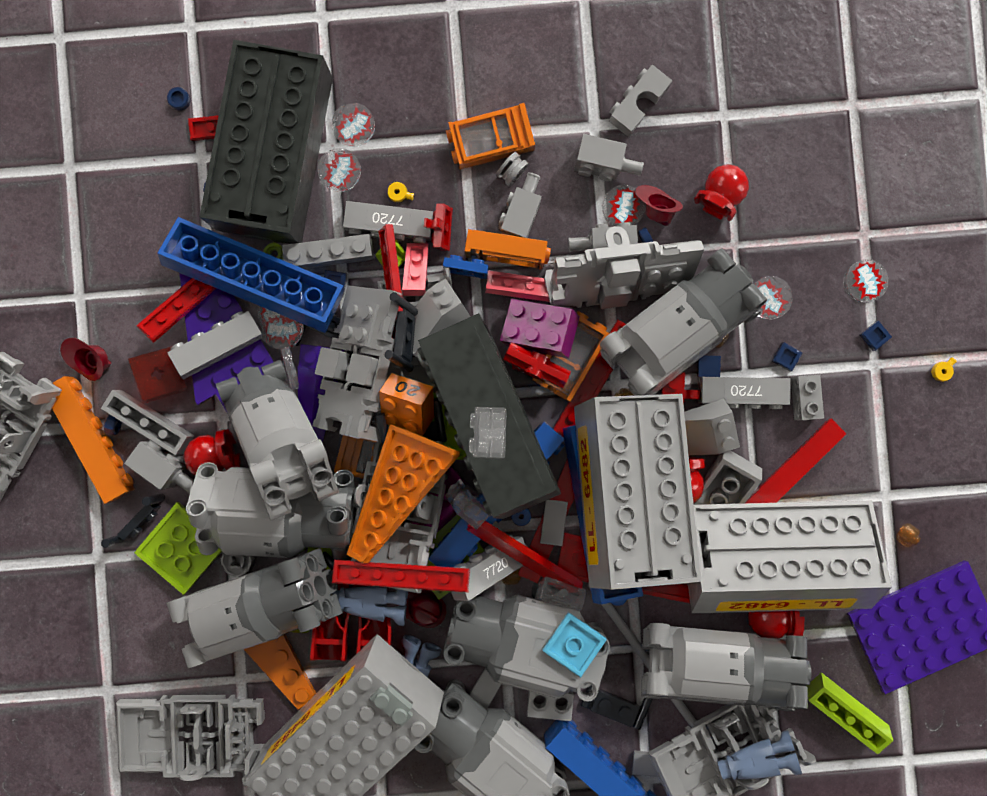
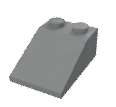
(437, 311)
(711, 429)
(730, 480)

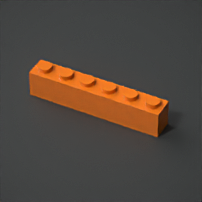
(90, 442)

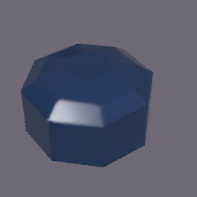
(112, 425)

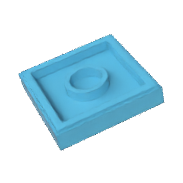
(574, 644)

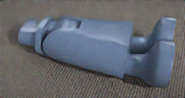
(371, 603)
(428, 652)
(760, 760)

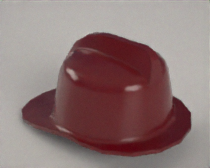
(659, 205)
(85, 358)
(425, 609)

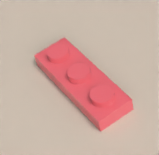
(415, 269)
(516, 286)

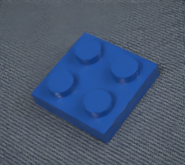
(475, 268)

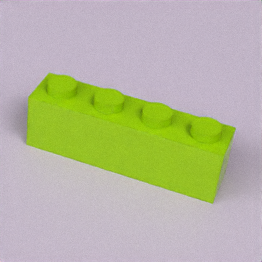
(849, 713)

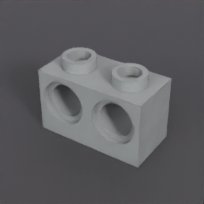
(807, 397)
(549, 709)

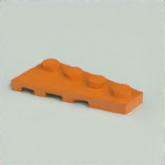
(284, 669)

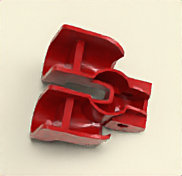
(330, 638)

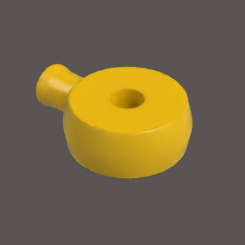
(397, 186)
(947, 370)

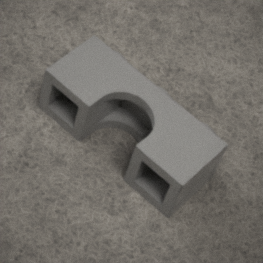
(650, 85)

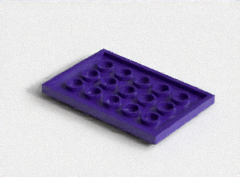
(923, 627)

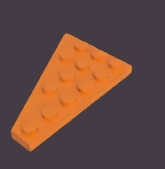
(402, 478)

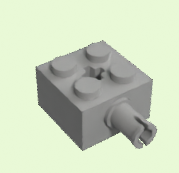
(604, 159)
(521, 208)
(596, 237)
(159, 466)

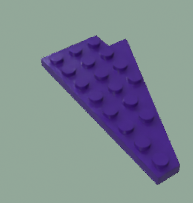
(216, 308)

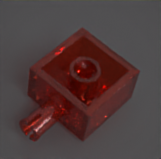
(149, 387)

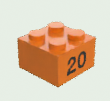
(407, 403)

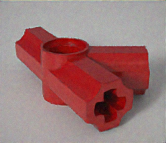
(536, 365)

